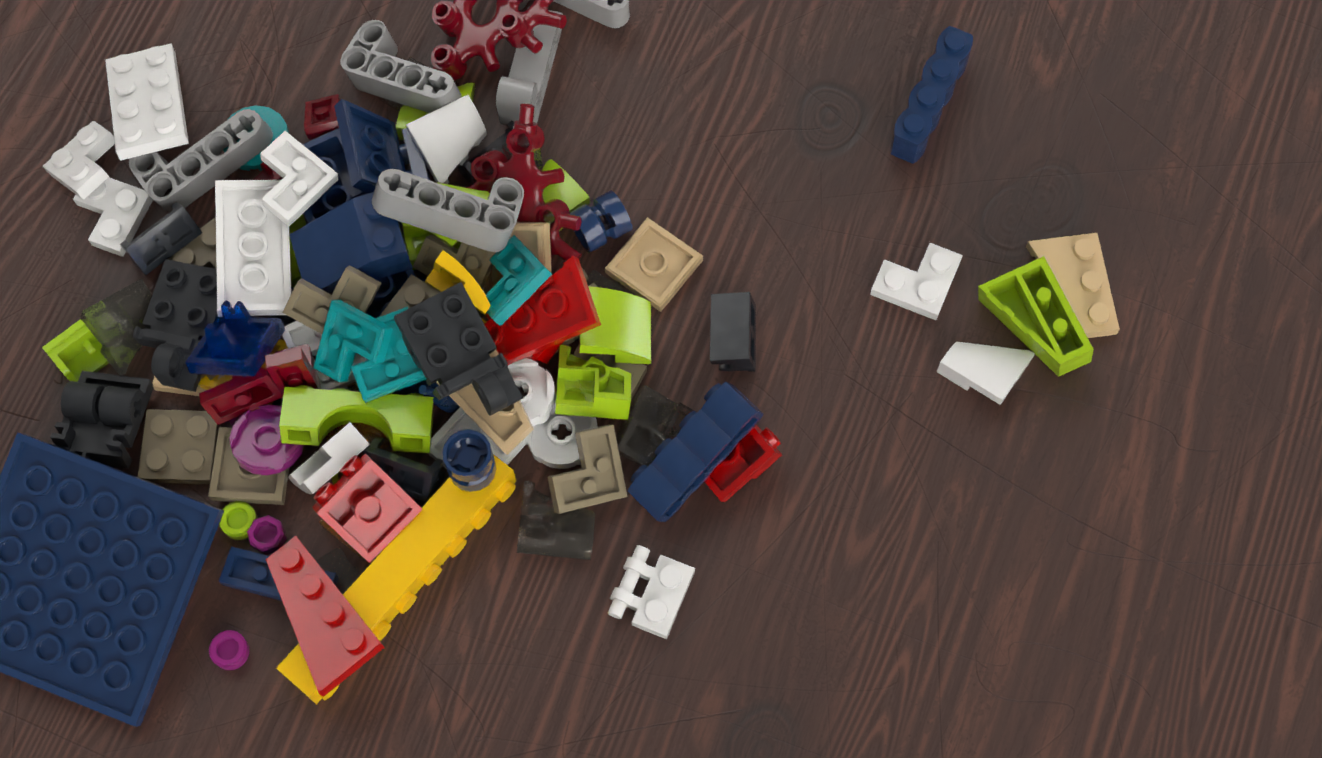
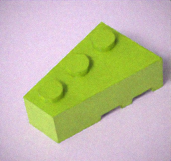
(1039, 315)

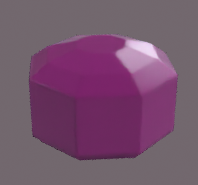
(266, 534)

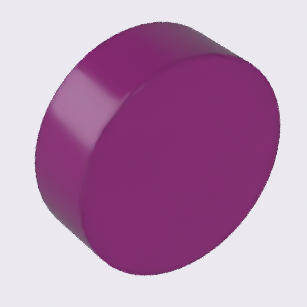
(229, 650)

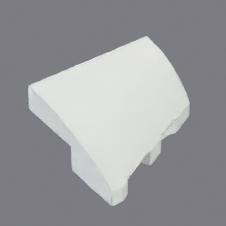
(448, 136)
(985, 368)
(328, 459)

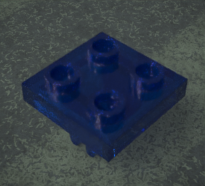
(235, 343)

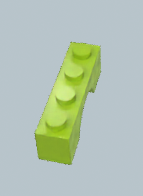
(313, 413)

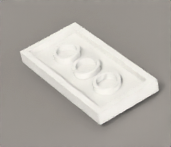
(146, 102)
(251, 249)

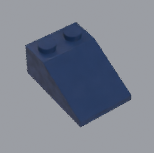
(353, 237)

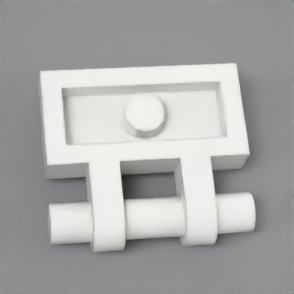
(662, 596)

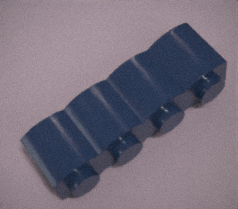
(931, 94)
(694, 453)

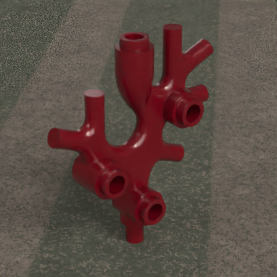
(481, 39)
(522, 143)

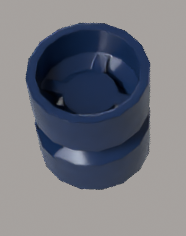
(592, 230)
(469, 460)

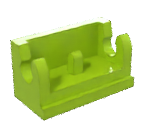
(76, 351)

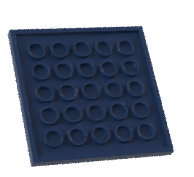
(93, 576)

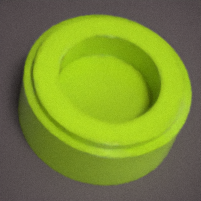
(237, 520)

